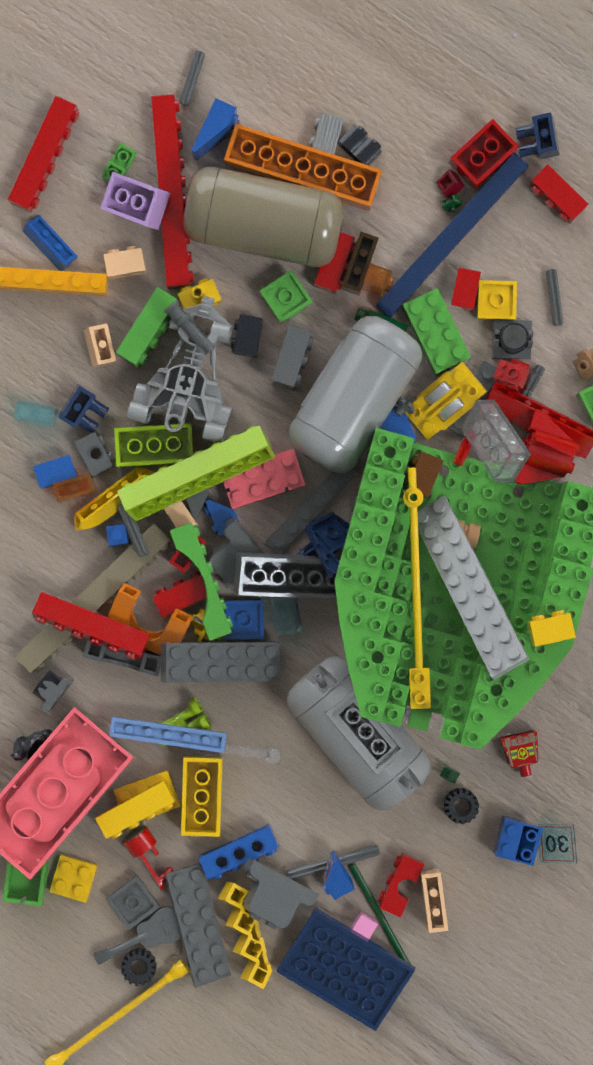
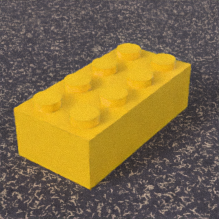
(202, 795)

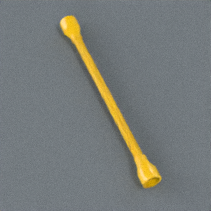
(177, 971)

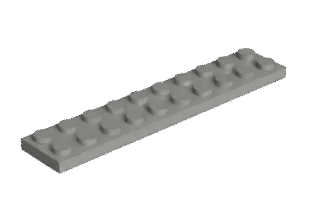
(470, 588)

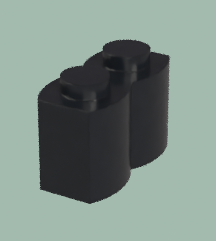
(359, 146)

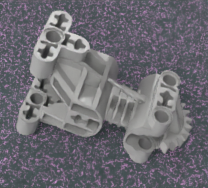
(188, 383)

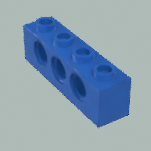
(209, 859)

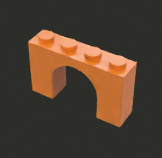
(123, 612)

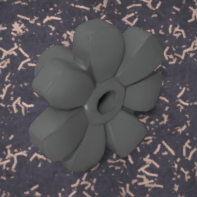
(404, 407)

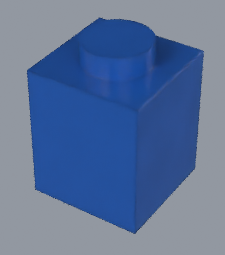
(117, 535)

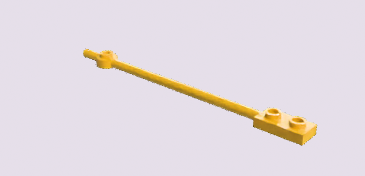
(418, 677)

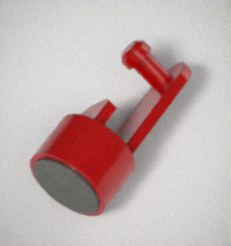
(138, 843)

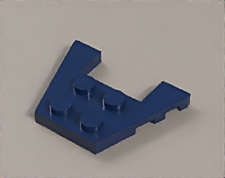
(328, 537)

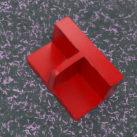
(465, 289)

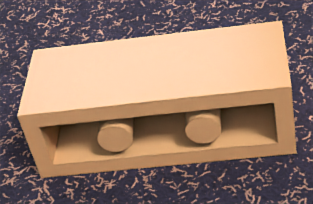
(434, 900)

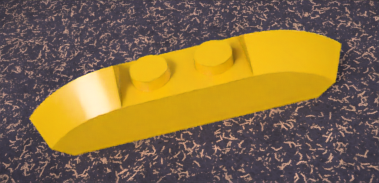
(107, 502)

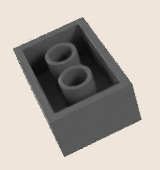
(292, 358)

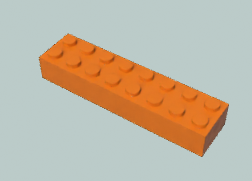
(302, 165)

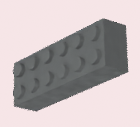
(282, 576)
(220, 662)

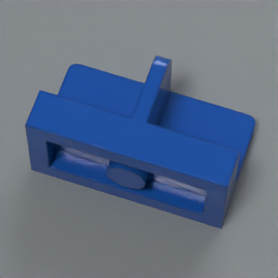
(55, 471)

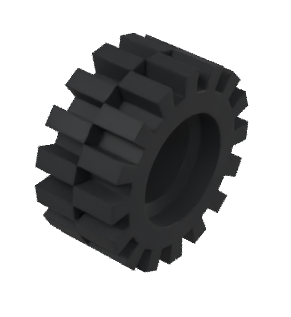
(457, 817)
(127, 970)

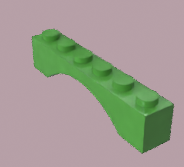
(214, 618)

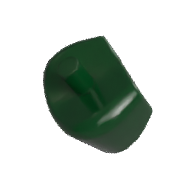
(451, 203)

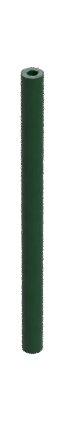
(378, 912)

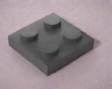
(133, 902)

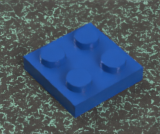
(246, 619)

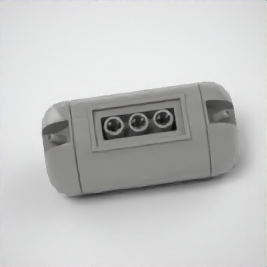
(355, 394)
(372, 755)

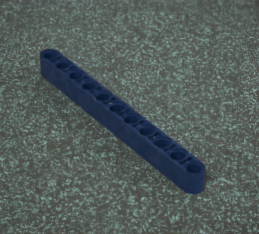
(452, 235)

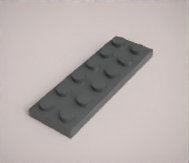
(197, 924)

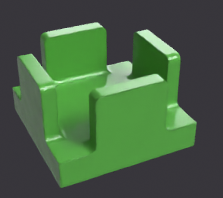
(286, 297)

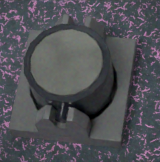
(514, 337)
(51, 689)

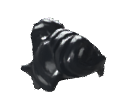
(27, 746)

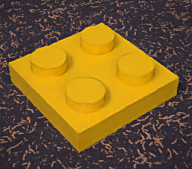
(497, 300)
(73, 878)

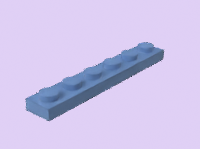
(168, 734)

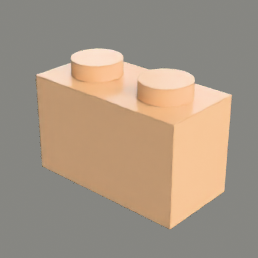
(125, 263)
(99, 345)

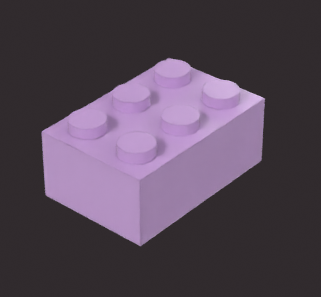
(135, 200)

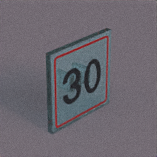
(558, 843)

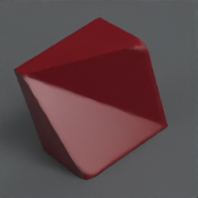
(450, 183)

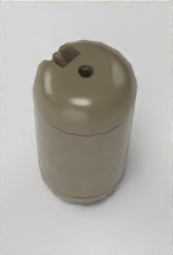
(263, 216)

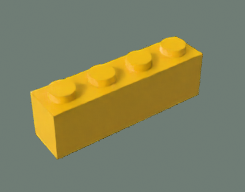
(135, 809)

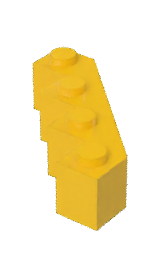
(250, 943)

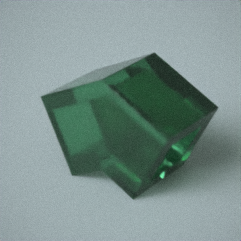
(449, 774)

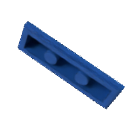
(49, 243)

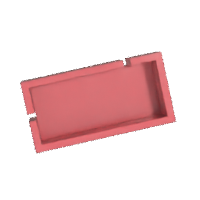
(265, 480)

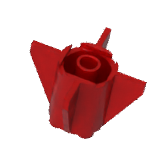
(550, 451)

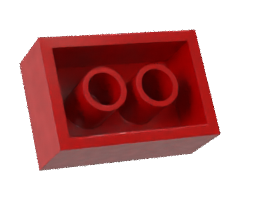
(483, 154)

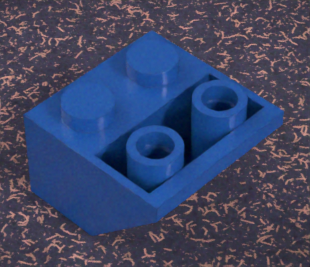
(517, 840)

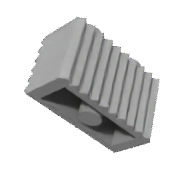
(327, 133)

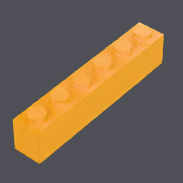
(54, 281)

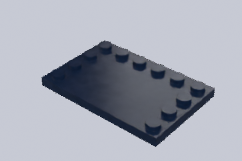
(345, 969)

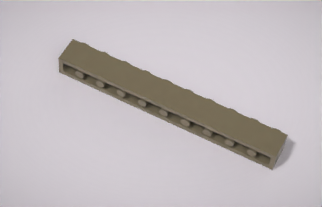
(97, 594)

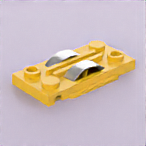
(446, 400)

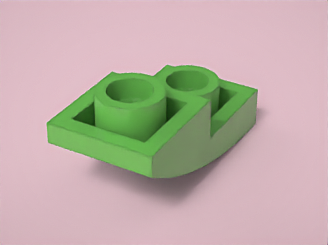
(120, 162)

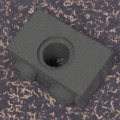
(87, 445)

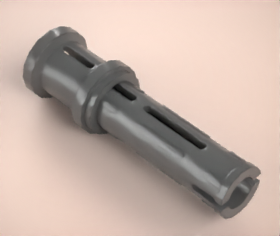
(183, 320)

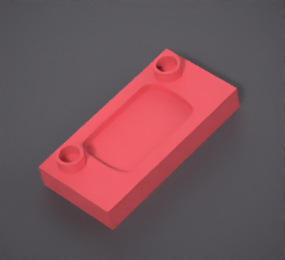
(57, 791)

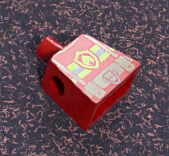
(521, 750)

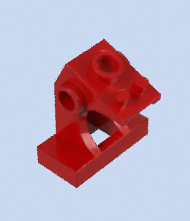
(512, 374)

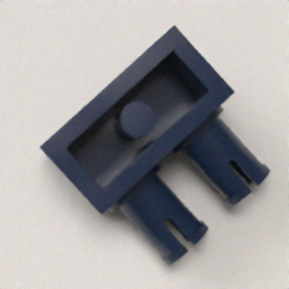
(546, 138)
(76, 407)

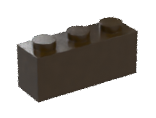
(359, 263)

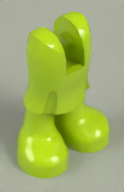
(193, 709)

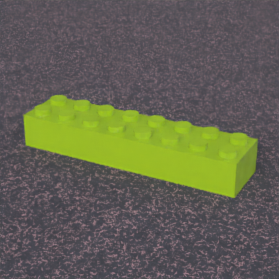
(196, 473)

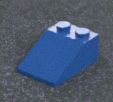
(216, 128)

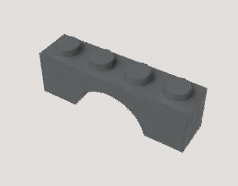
(148, 664)

